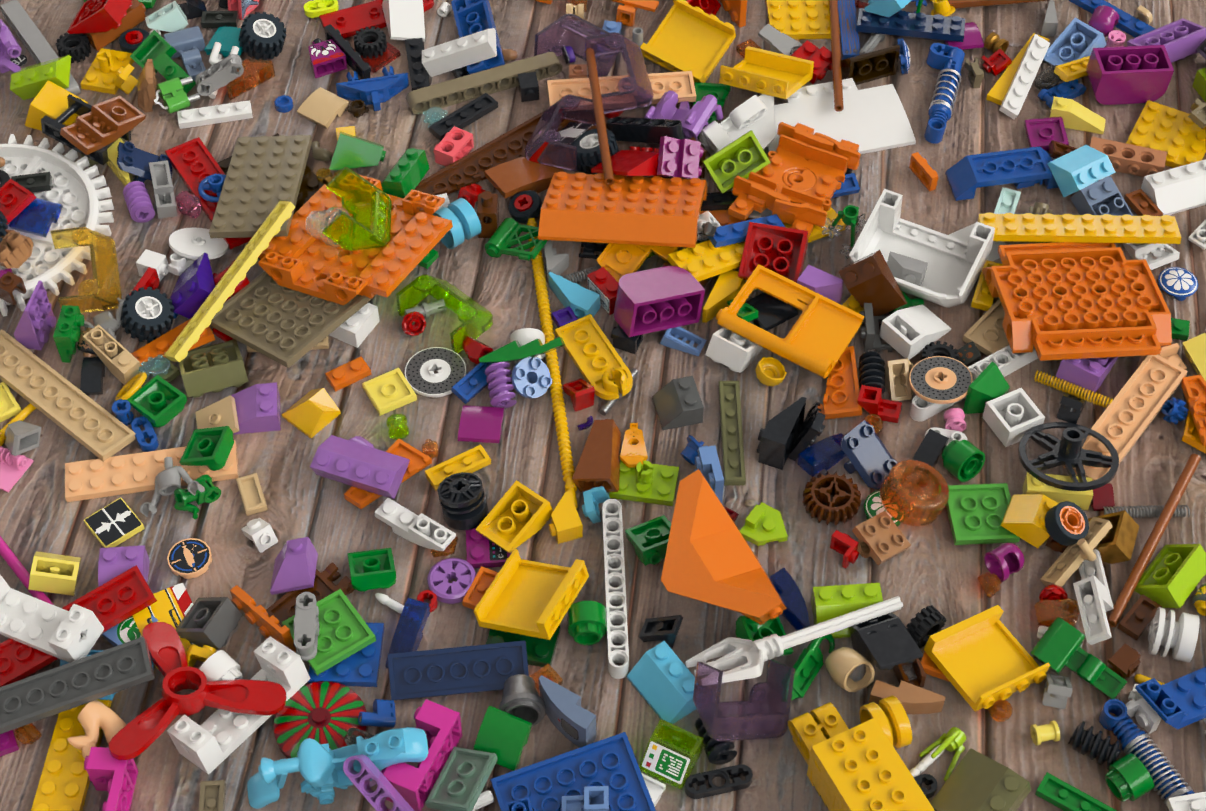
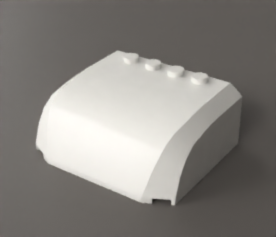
(951, 262)

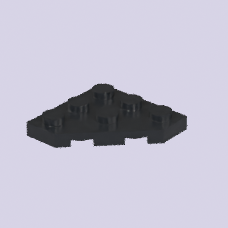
(810, 429)

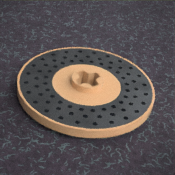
(926, 384)

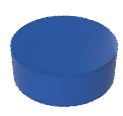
(283, 104)

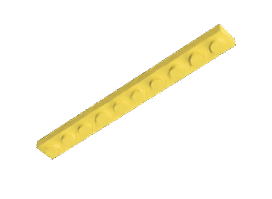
(228, 283)

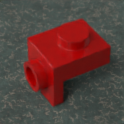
(996, 63)
(470, 193)
(846, 546)

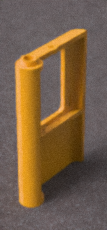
(814, 339)

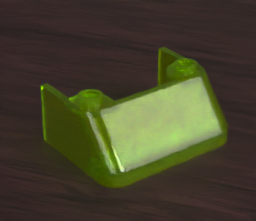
(370, 212)
(473, 316)

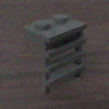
(870, 330)

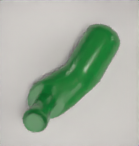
(189, 507)

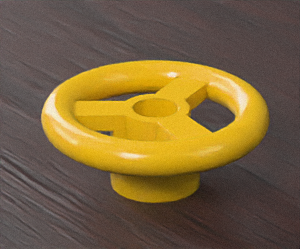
(131, 386)

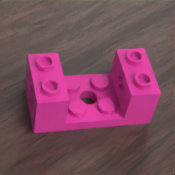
(443, 734)
(113, 776)

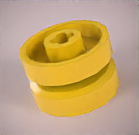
(891, 718)

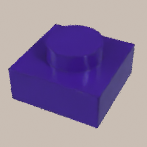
(563, 316)

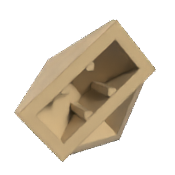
(897, 379)

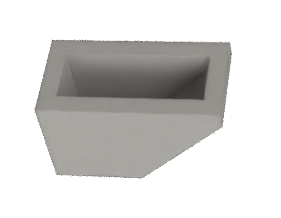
(907, 268)
(22, 437)

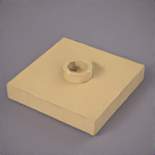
(218, 415)

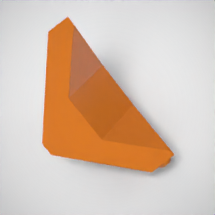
(712, 559)

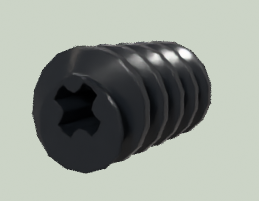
(872, 370)
(1095, 745)
(718, 751)

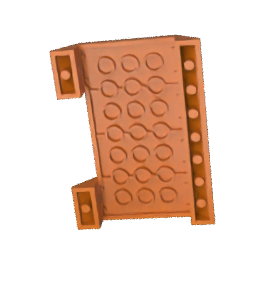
(627, 212)

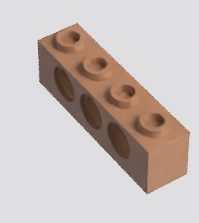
(1131, 158)

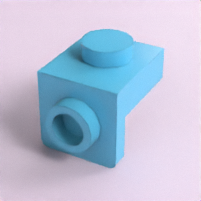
(591, 502)

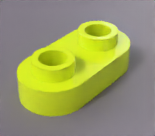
(320, 7)

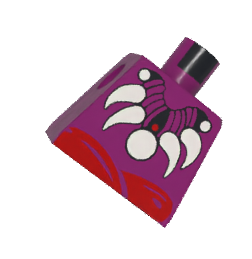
(326, 58)

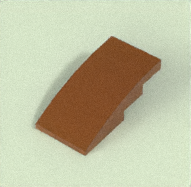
(102, 125)
(520, 176)

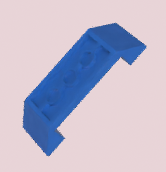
(999, 169)
(1179, 700)

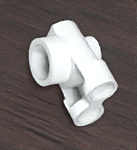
(179, 264)

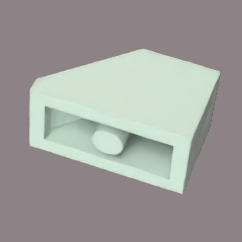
(168, 18)

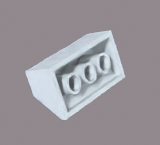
(460, 52)
(1177, 188)

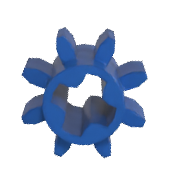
(1174, 410)

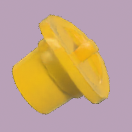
(942, 7)

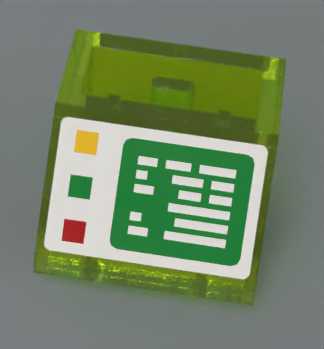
(671, 754)

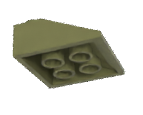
(213, 369)
(981, 786)

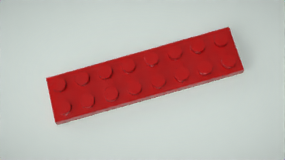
(193, 164)
(109, 602)

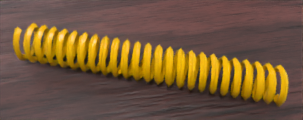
(1073, 387)

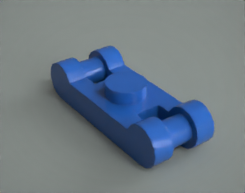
(1062, 90)

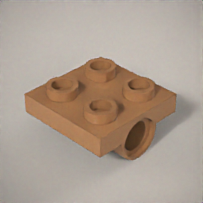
(880, 538)

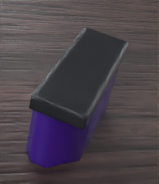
(568, 54)

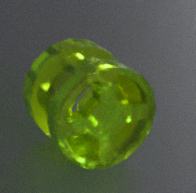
(397, 426)

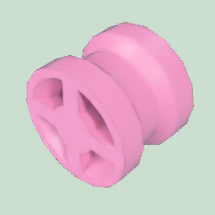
(1116, 39)
(955, 419)

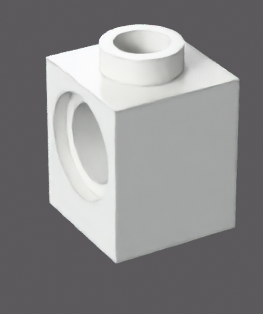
(153, 260)

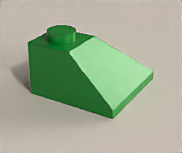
(985, 387)

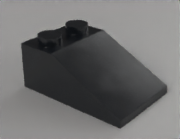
(780, 435)

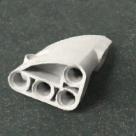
(753, 114)

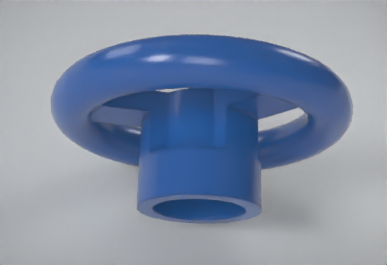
(215, 184)

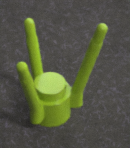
(951, 742)

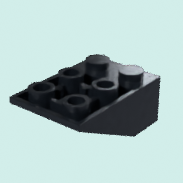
(884, 642)

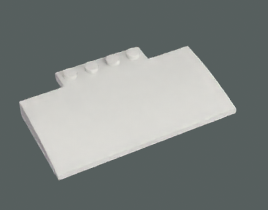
(869, 117)

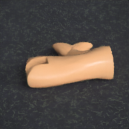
(92, 718)

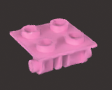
(12, 468)

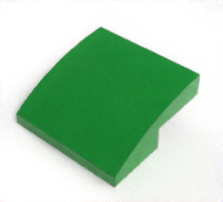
(504, 736)

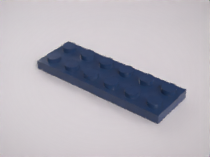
(913, 25)
(455, 670)

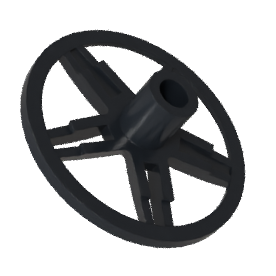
(1069, 453)

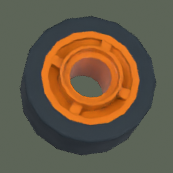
(1066, 523)

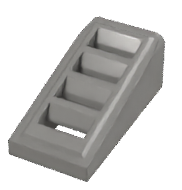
(1050, 21)

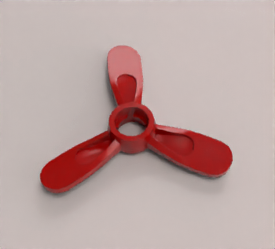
(169, 656)

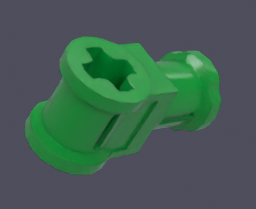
(183, 496)

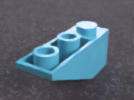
(572, 294)

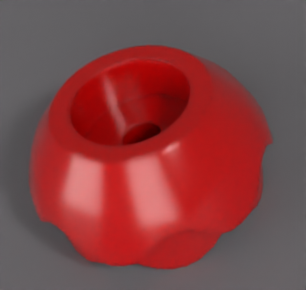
(415, 329)
(1053, 592)

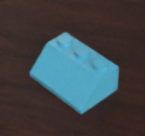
(1080, 169)
(664, 683)

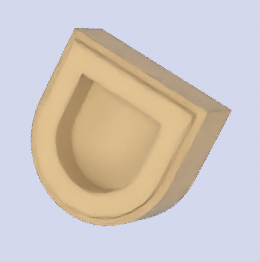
(1143, 15)

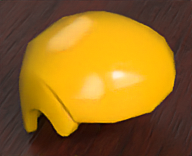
(770, 371)

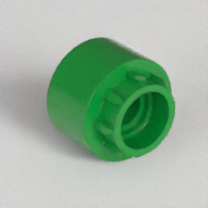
(963, 459)
(587, 622)
(1129, 778)

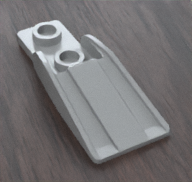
(779, 41)

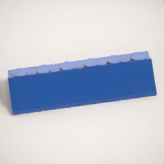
(473, 17)

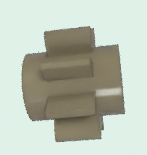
(1040, 208)

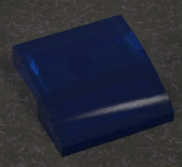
(37, 217)

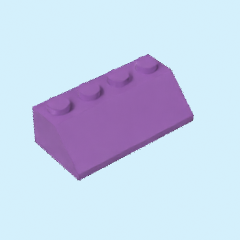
(1179, 38)
(360, 466)

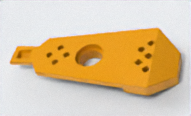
(633, 454)

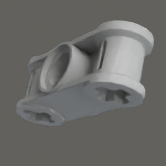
(219, 75)
(306, 626)

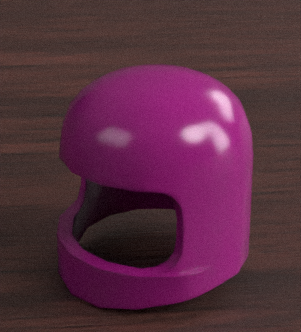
(1104, 19)
(1005, 556)

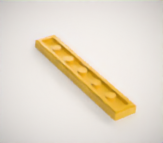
(1001, 87)

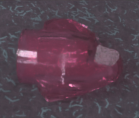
(188, 204)

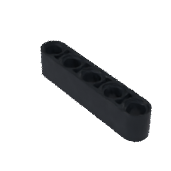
(644, 129)

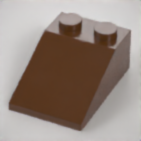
(873, 282)

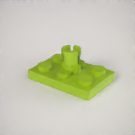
(647, 483)

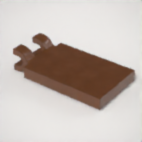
(323, 586)

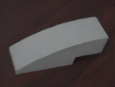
(163, 189)

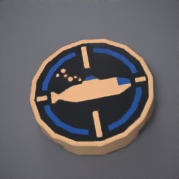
(189, 558)

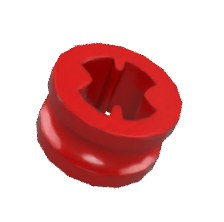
(428, 594)

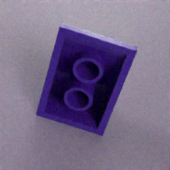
(193, 287)

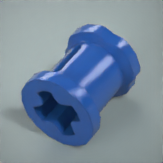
(124, 410)

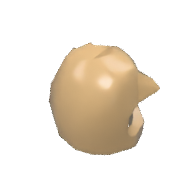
(842, 663)

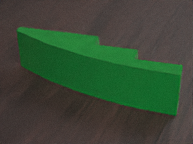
(515, 352)

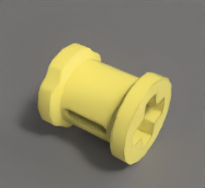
(1045, 732)

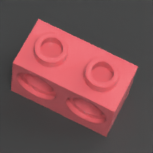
(453, 146)

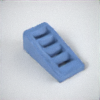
(674, 343)

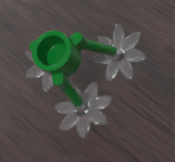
(850, 218)

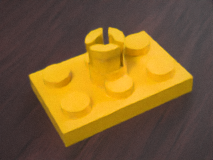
(102, 71)

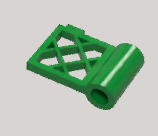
(507, 236)

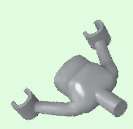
(107, 320)
(167, 482)

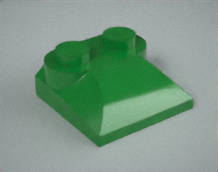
(158, 401)
(209, 447)
(372, 569)
(753, 631)

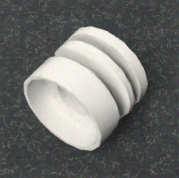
(1169, 634)

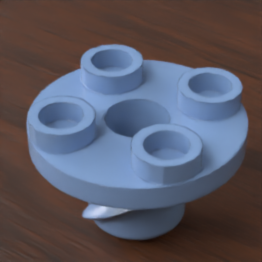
(531, 377)

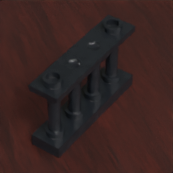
(52, 128)

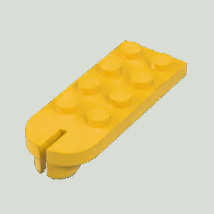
(596, 358)

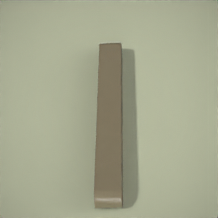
(482, 82)

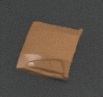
(147, 87)
(14, 249)

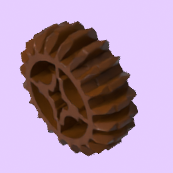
(818, 495)

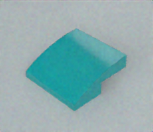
(228, 38)

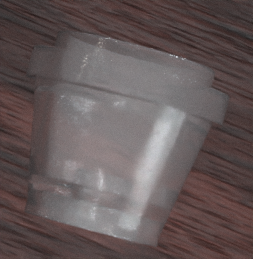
(319, 220)

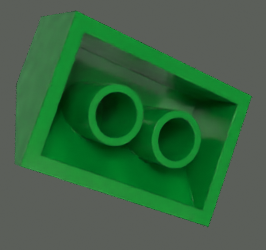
(406, 173)

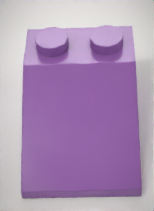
(258, 408)
(117, 560)

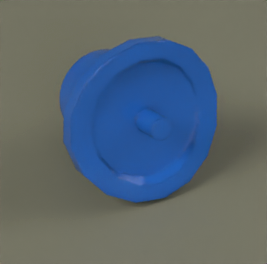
(690, 450)

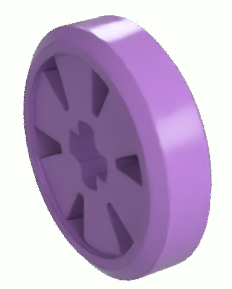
(448, 569)

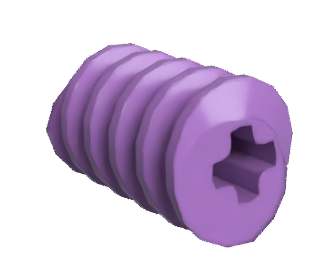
(138, 202)
(500, 385)

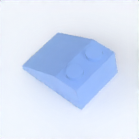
(1074, 43)

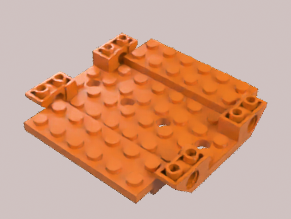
(342, 274)
(1080, 323)

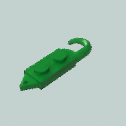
(809, 665)

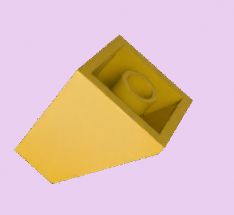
(50, 102)

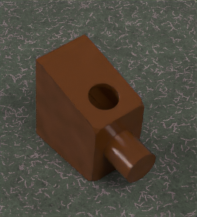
(488, 206)

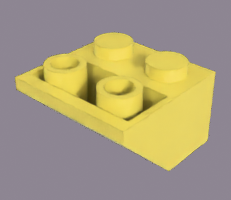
(54, 573)

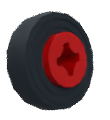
(132, 38)
(525, 206)

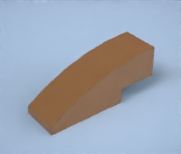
(913, 698)

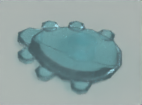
(434, 114)
(155, 366)

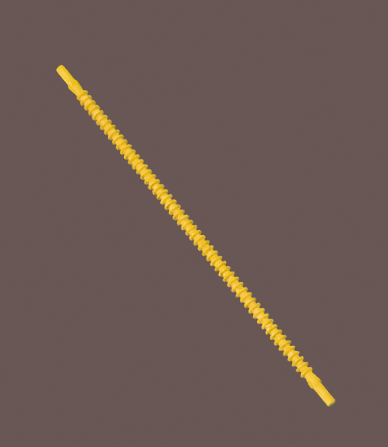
(552, 364)

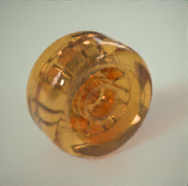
(914, 493)

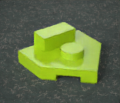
(764, 526)

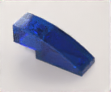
(822, 455)
(791, 595)
(409, 627)

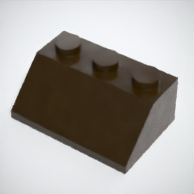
(871, 65)

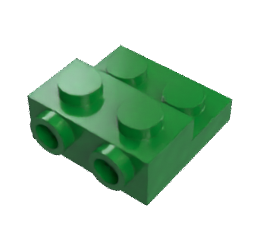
(68, 331)
(650, 539)

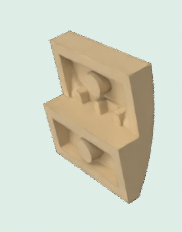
(322, 107)

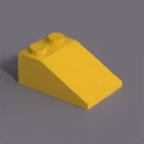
(515, 517)

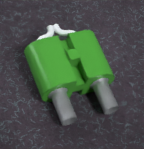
(174, 95)

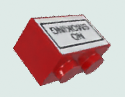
(606, 286)

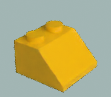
(1027, 517)

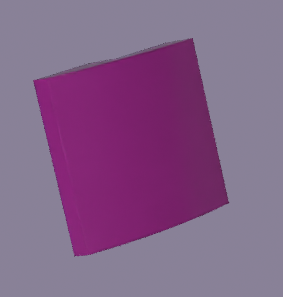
(971, 40)
(481, 424)

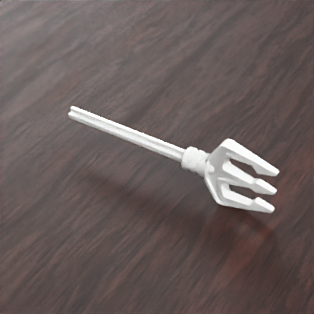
(749, 656)

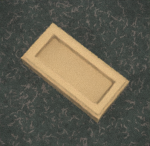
(251, 494)

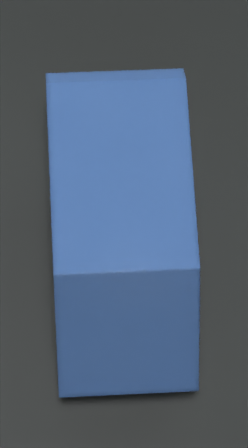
(594, 799)

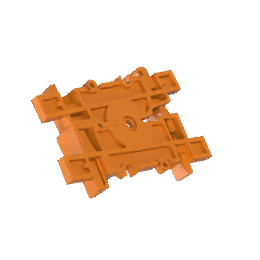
(798, 179)

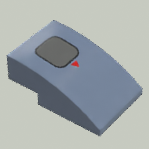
(566, 713)

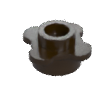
(358, 108)

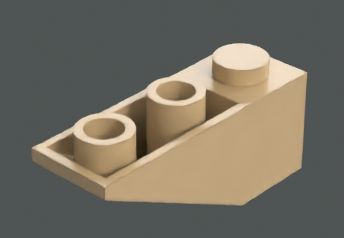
(112, 354)

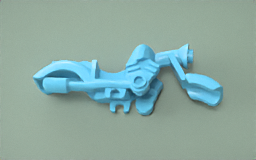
(324, 767)

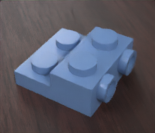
(710, 467)

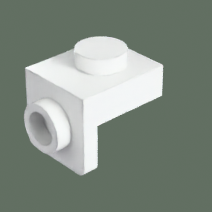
(260, 533)

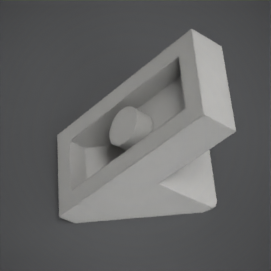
(554, 262)
(1056, 691)

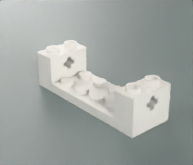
(47, 627)
(225, 730)

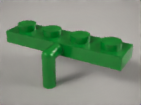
(1068, 797)

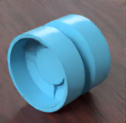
(464, 222)

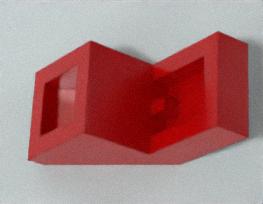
(871, 400)

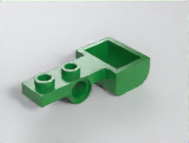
(160, 52)
(1062, 648)

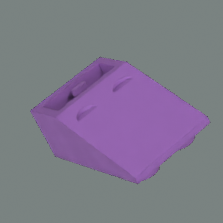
(36, 320)
(1086, 372)

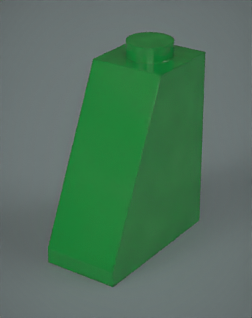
(356, 153)

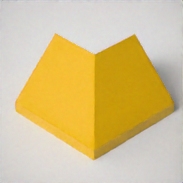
(312, 412)

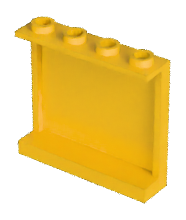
(689, 41)
(768, 73)
(530, 596)
(984, 659)

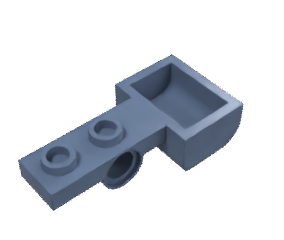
(188, 46)

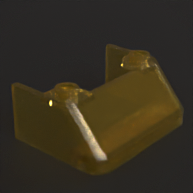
(105, 287)

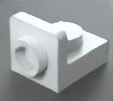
(1144, 714)

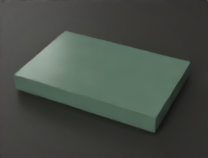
(461, 780)

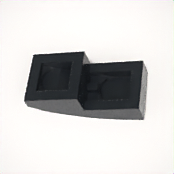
(92, 376)
(931, 448)

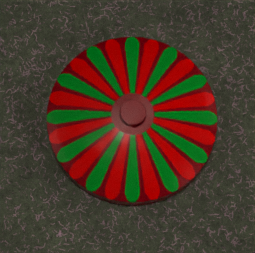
(317, 712)

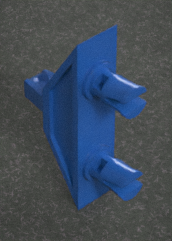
(373, 90)

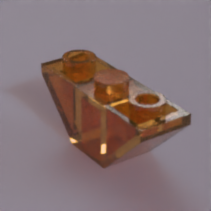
(254, 74)

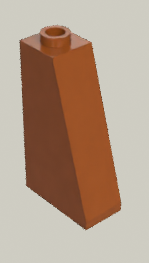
(134, 16)
(600, 458)

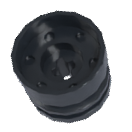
(463, 501)

